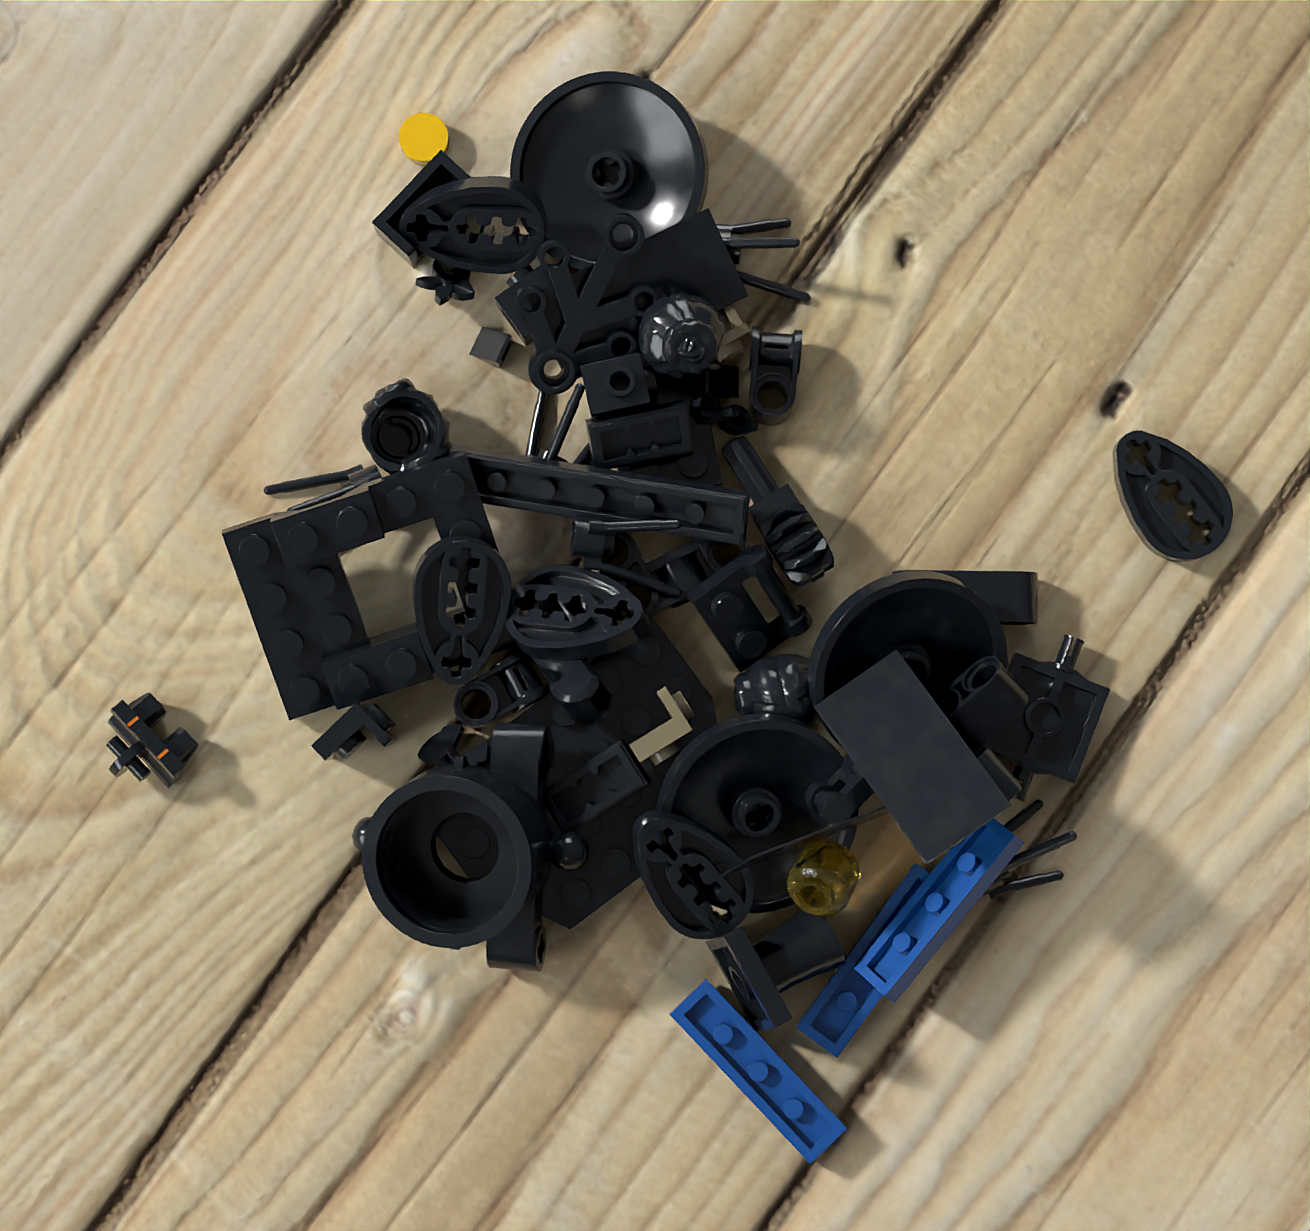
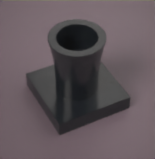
(775, 963)

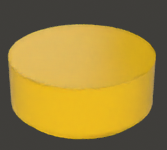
(423, 137)

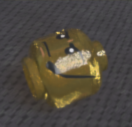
(823, 878)

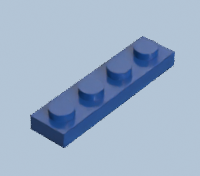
(937, 908)
(847, 994)
(758, 1071)

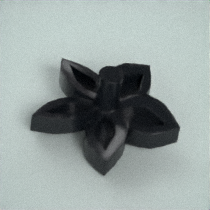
(447, 283)

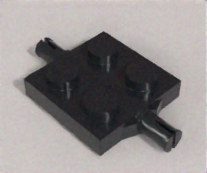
(1057, 720)

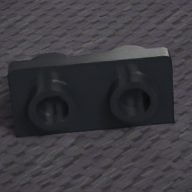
(345, 734)

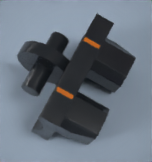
(134, 726)

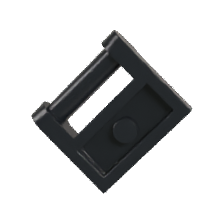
(735, 617)

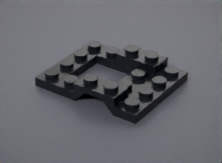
(305, 601)

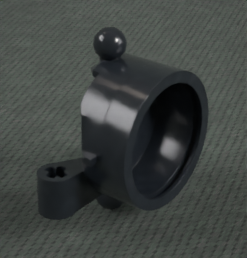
(458, 911)

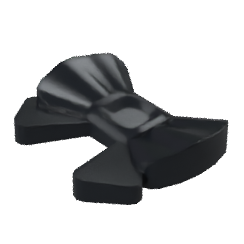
(441, 748)

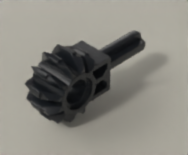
(780, 517)

